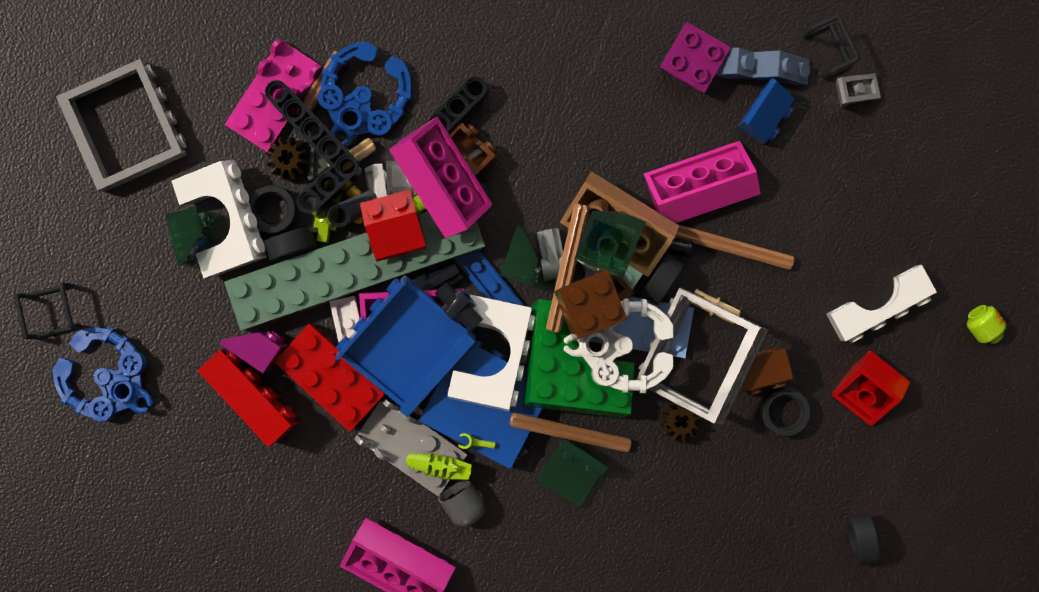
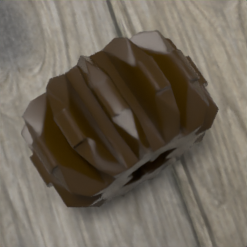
(295, 162)
(687, 428)

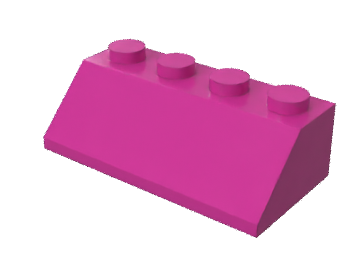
(441, 178)
(703, 183)
(394, 562)

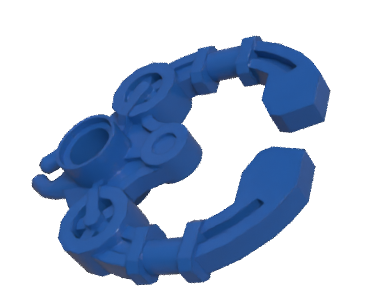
(358, 102)
(110, 381)

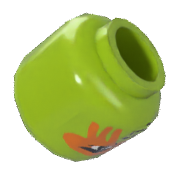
(986, 324)

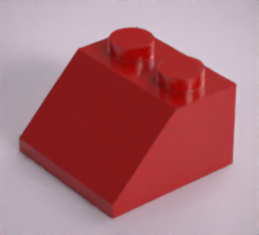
(393, 225)
(871, 388)

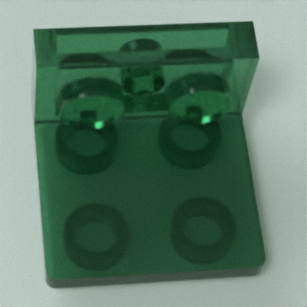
(571, 472)

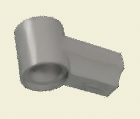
(551, 253)

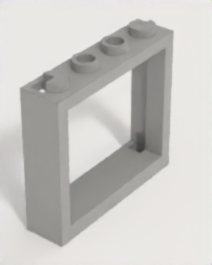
(84, 140)
(737, 372)

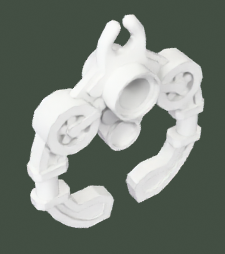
(614, 345)

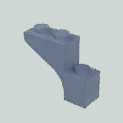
(764, 66)

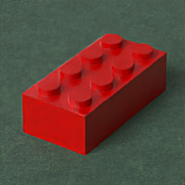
(329, 381)
(249, 396)

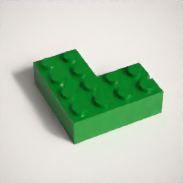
(565, 381)

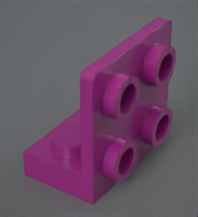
(695, 57)

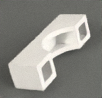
(909, 289)

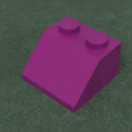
(257, 349)

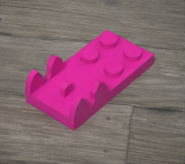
(255, 115)

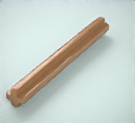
(735, 247)
(568, 263)
(570, 432)

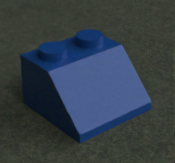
(767, 111)

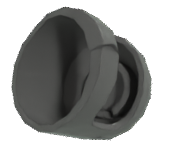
(465, 507)

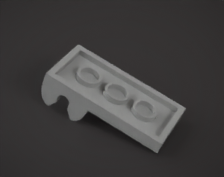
(396, 436)

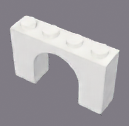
(243, 240)
(497, 390)

